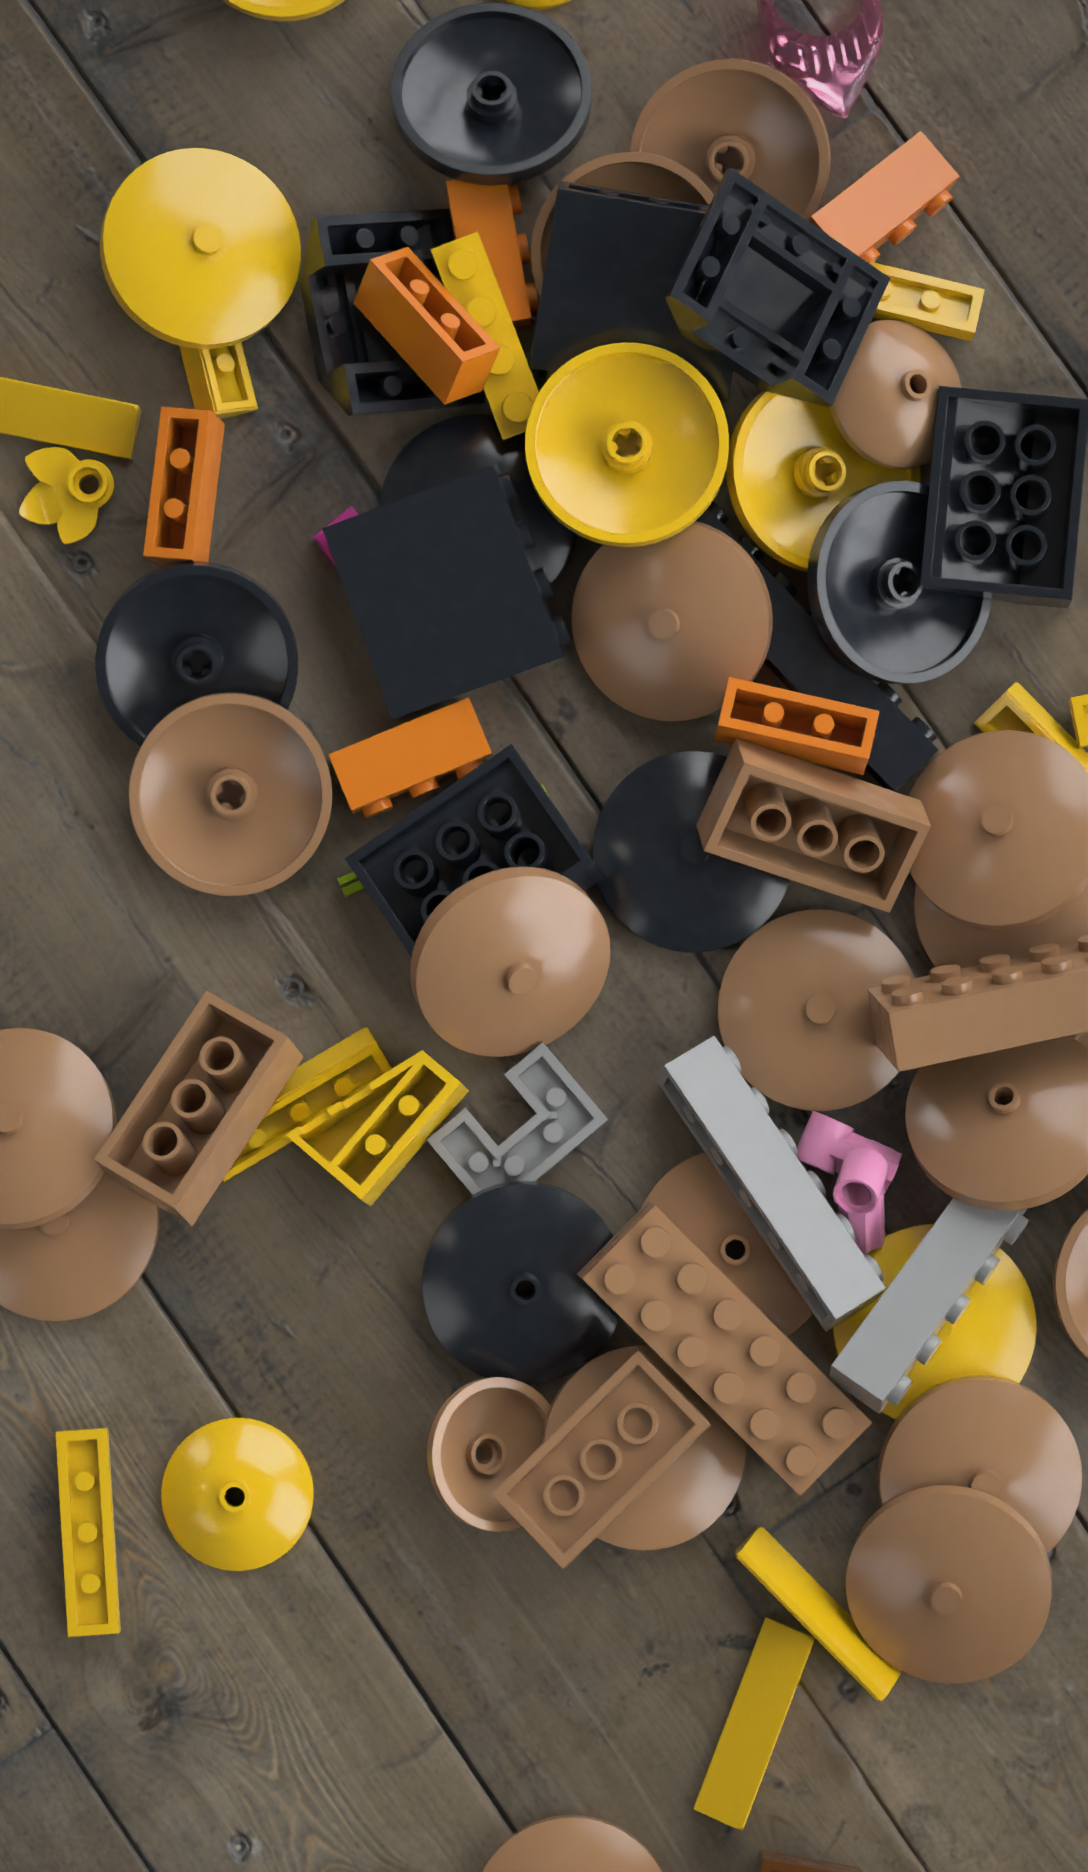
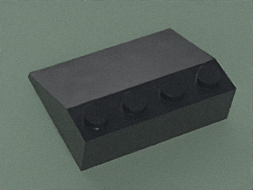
(1005, 496)
(473, 827)

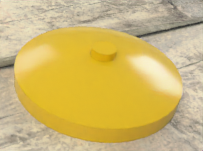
(200, 248)
(627, 444)
(791, 472)
(989, 1338)

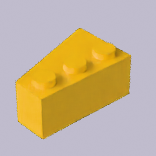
(381, 1126)

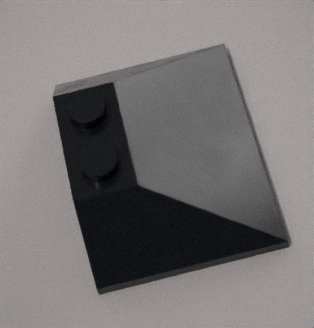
(773, 294)
(347, 350)

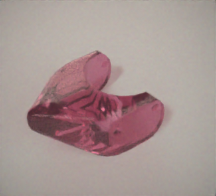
(825, 67)

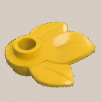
(59, 494)

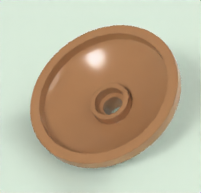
(876, 404)
(507, 1424)

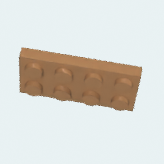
(601, 1459)

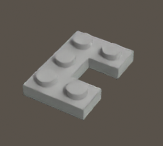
(561, 1123)

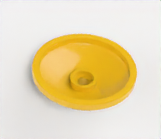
(264, 1467)

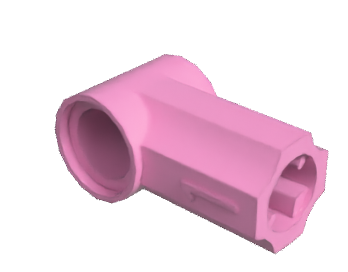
(828, 1142)
(861, 1196)

